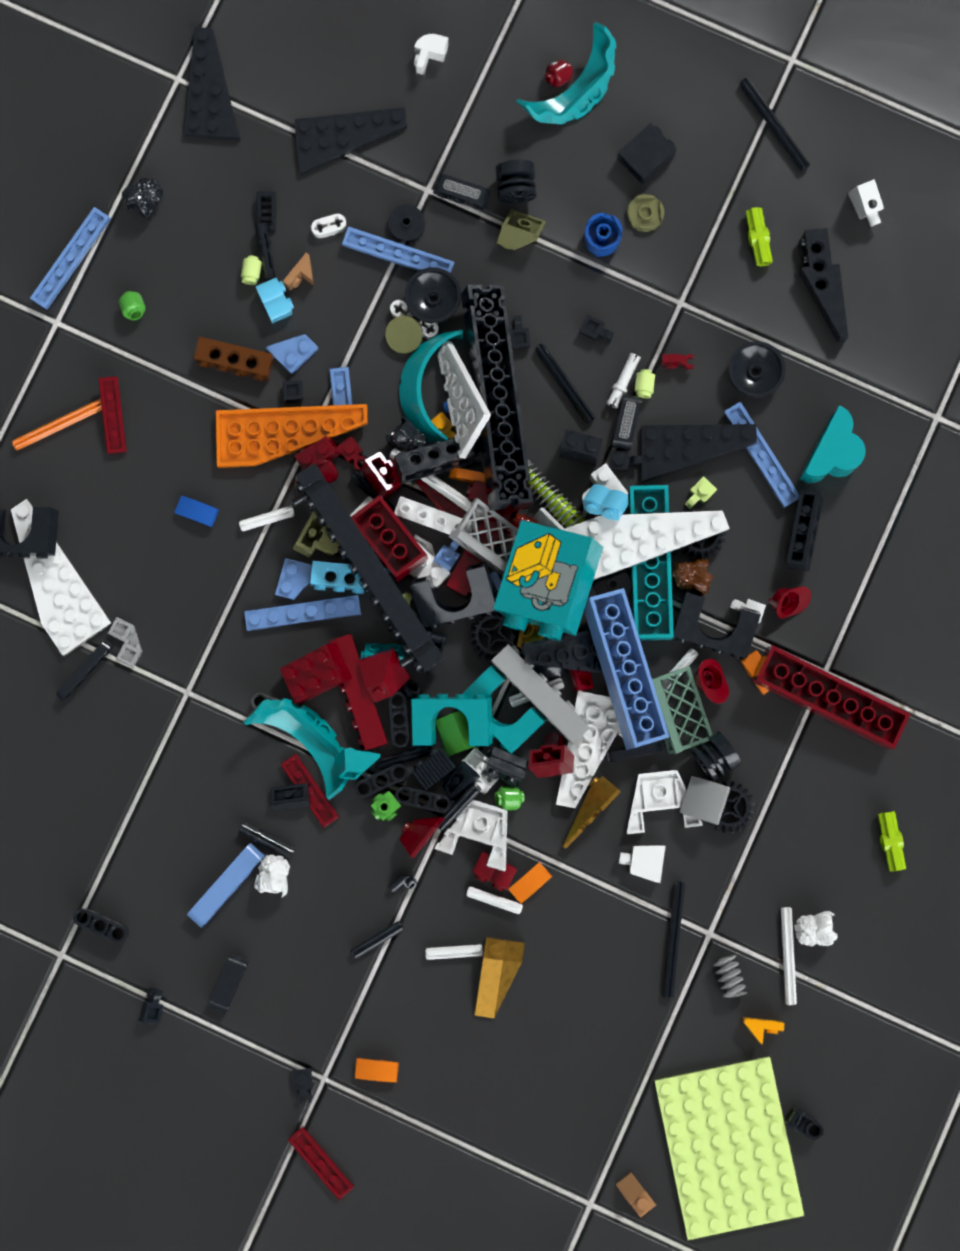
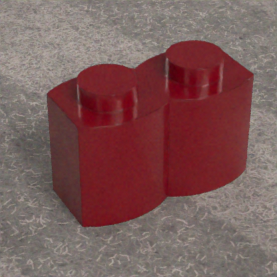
(500, 879)

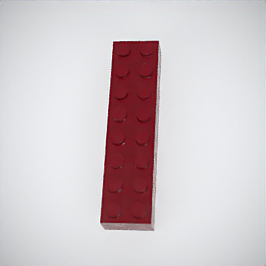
(830, 697)

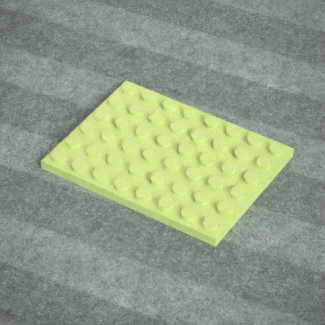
(728, 1148)

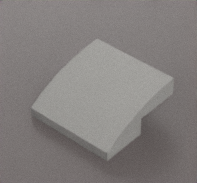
(704, 800)

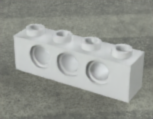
(429, 516)

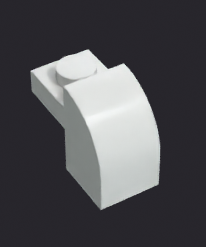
(432, 47)

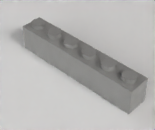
(540, 694)

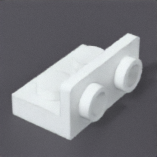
(477, 760)

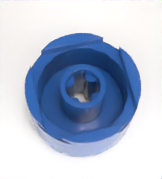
(600, 244)

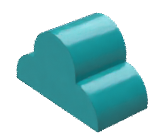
(837, 450)

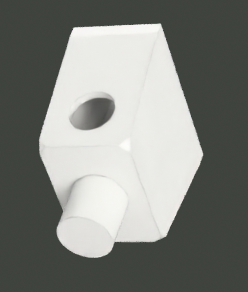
(867, 202)
(644, 861)

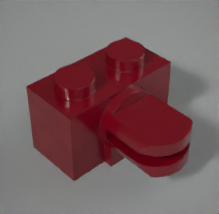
(321, 454)
(381, 475)
(551, 758)

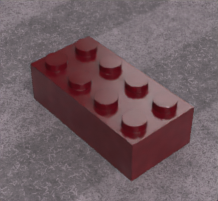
(389, 538)

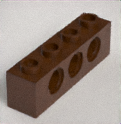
(207, 347)

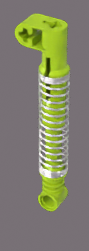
(555, 502)

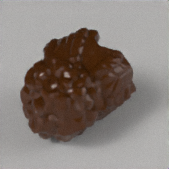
(692, 576)

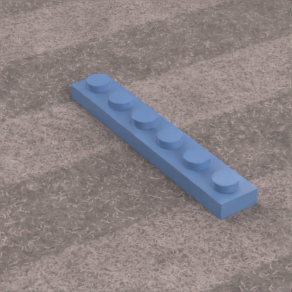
(394, 251)
(70, 258)
(765, 459)
(302, 613)

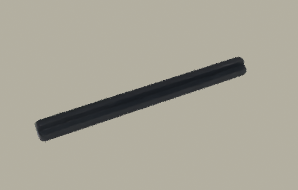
(774, 124)
(673, 940)

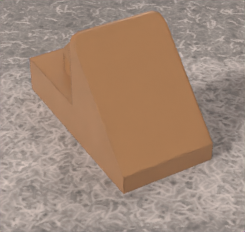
(301, 269)
(635, 1194)

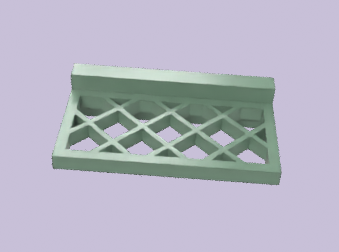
(673, 742)

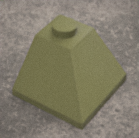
(519, 230)

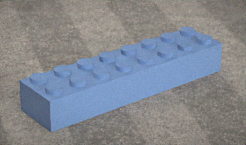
(625, 669)

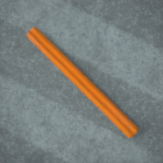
(57, 425)

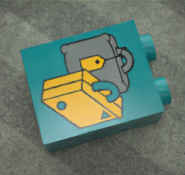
(547, 580)

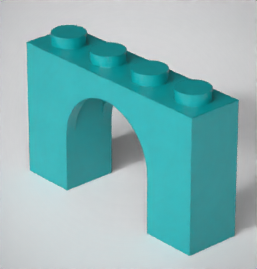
(476, 709)
(510, 735)

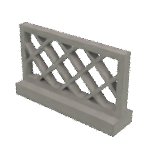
(473, 544)

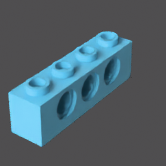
(320, 569)

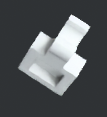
(736, 605)

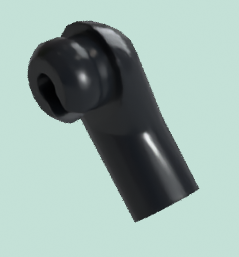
(403, 881)

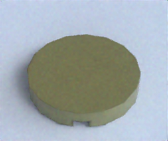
(645, 212)
(404, 334)

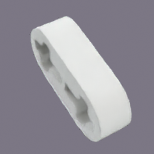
(327, 221)

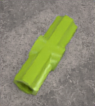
(758, 236)
(891, 841)

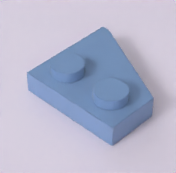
(293, 352)
(293, 579)

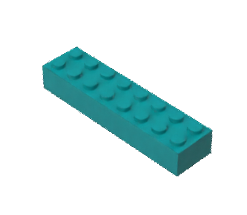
(652, 578)

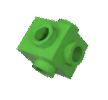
(390, 800)

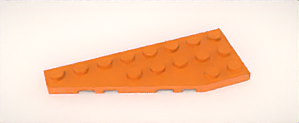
(266, 434)

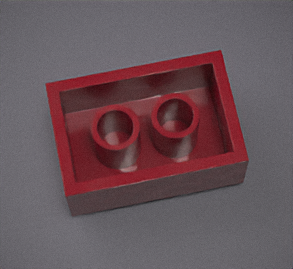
(315, 673)

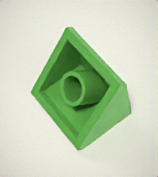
(454, 733)

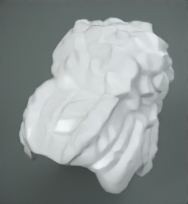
(272, 875)
(816, 929)

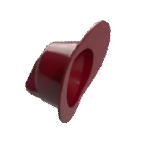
(790, 601)
(712, 681)

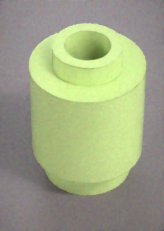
(251, 270)
(644, 383)

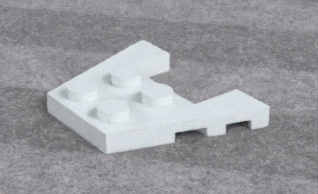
(657, 792)
(482, 824)

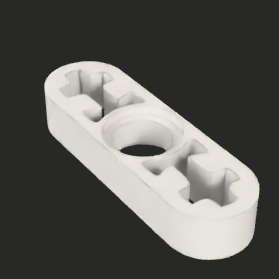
(398, 303)

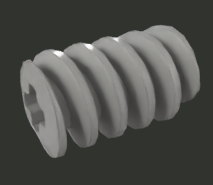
(730, 977)

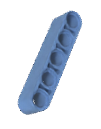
(225, 885)

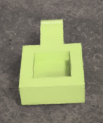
(701, 492)

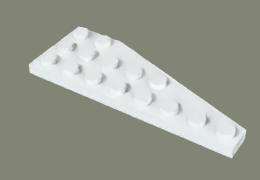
(646, 536)
(61, 596)

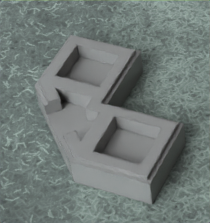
(131, 648)

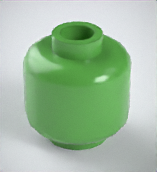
(132, 305)
(509, 798)

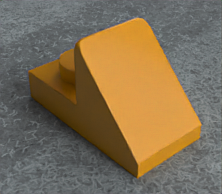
(757, 1027)

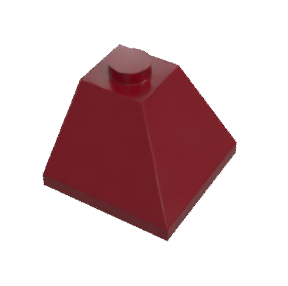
(383, 674)
(418, 833)

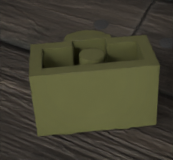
(314, 537)

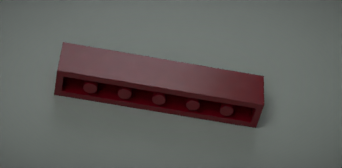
(459, 581)
(359, 700)

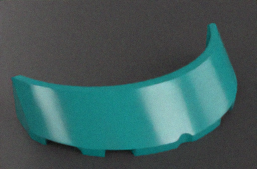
(586, 90)
(411, 381)
(310, 731)

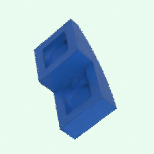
(196, 511)

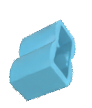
(274, 299)
(605, 502)

